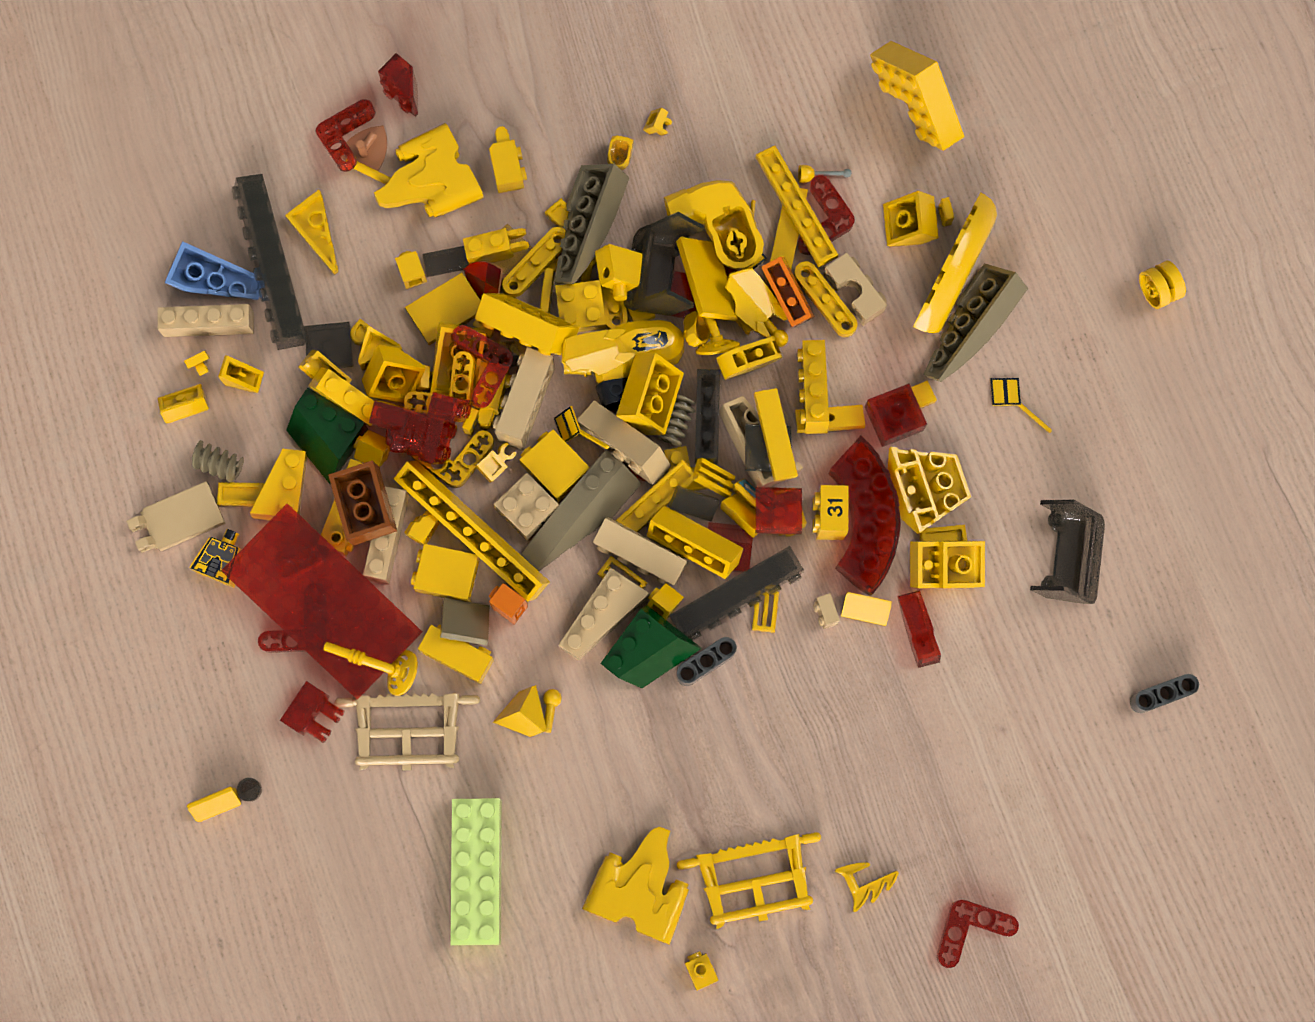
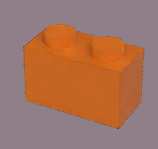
(507, 603)

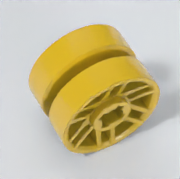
(1162, 284)

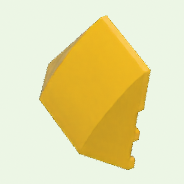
(926, 485)

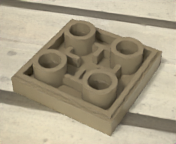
(465, 621)

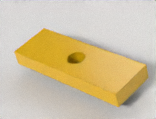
(843, 418)

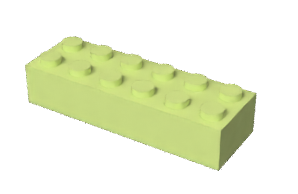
(476, 871)

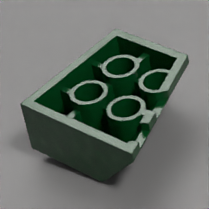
(324, 432)
(648, 649)

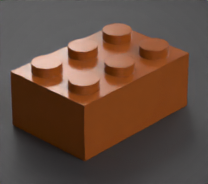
(362, 503)

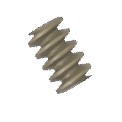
(677, 419)
(216, 463)

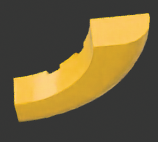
(957, 266)

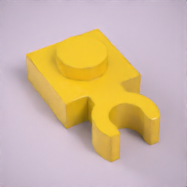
(493, 464)

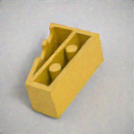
(282, 485)

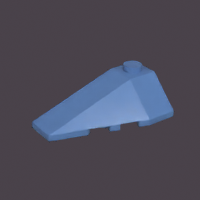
(207, 274)

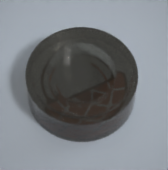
(249, 789)

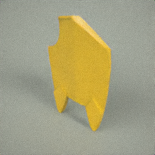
(753, 300)
(594, 352)

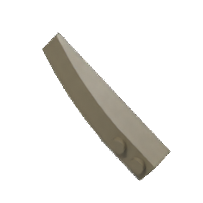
(590, 217)
(978, 317)
(583, 510)

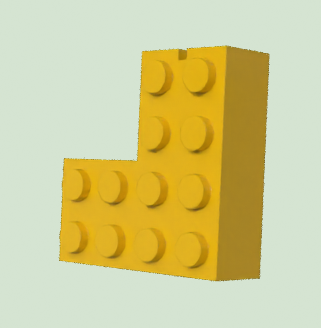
(923, 89)

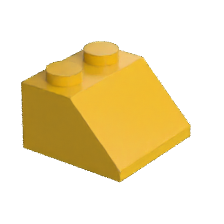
(910, 220)
(391, 374)

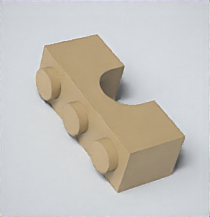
(845, 273)

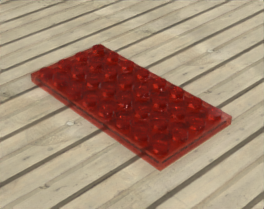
(320, 599)

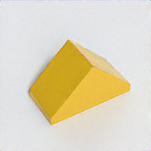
(240, 375)

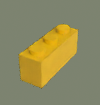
(342, 394)
(456, 654)

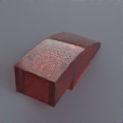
(919, 629)

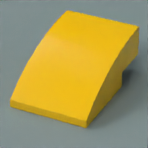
(947, 564)

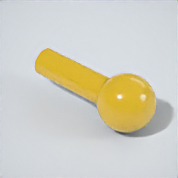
(552, 699)

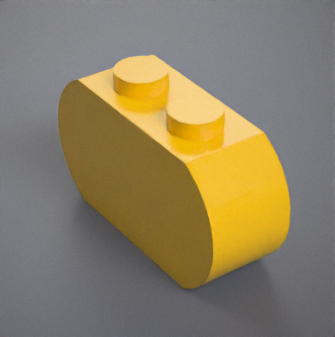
(749, 357)

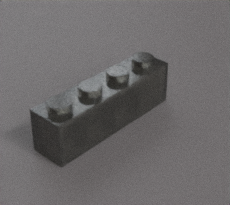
(707, 415)

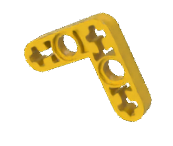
(454, 377)
(458, 464)

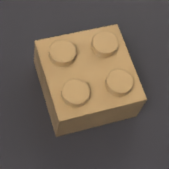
(826, 610)

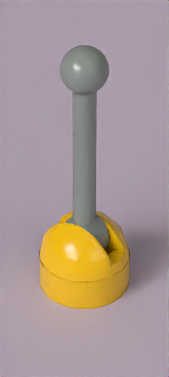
(807, 173)

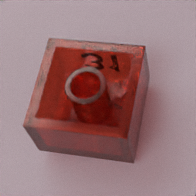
(895, 415)

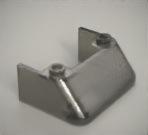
(658, 252)
(1076, 554)

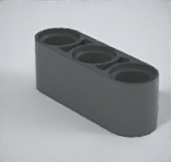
(711, 651)
(1172, 686)

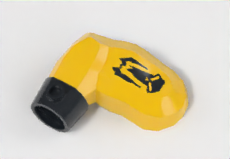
(639, 338)

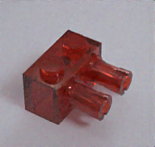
(306, 707)

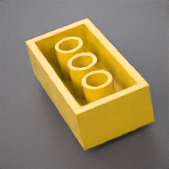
(525, 323)

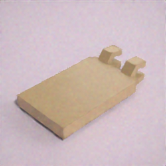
(177, 518)

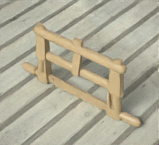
(449, 731)

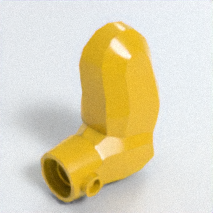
(725, 219)

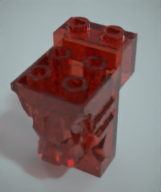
(419, 431)

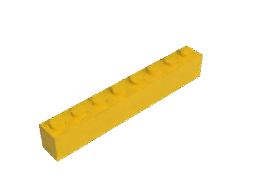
(471, 530)

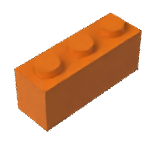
(787, 291)

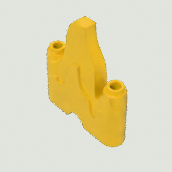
(432, 176)
(637, 887)

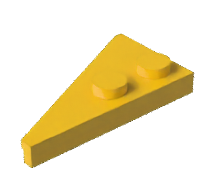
(312, 224)

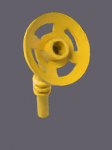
(717, 343)
(394, 670)

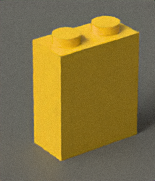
(554, 465)
(445, 572)

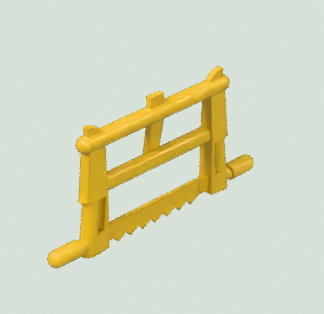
(797, 874)

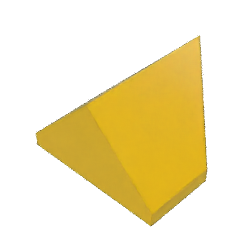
(370, 343)
(523, 713)

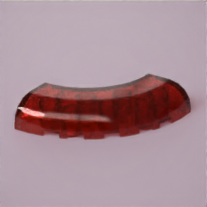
(873, 516)

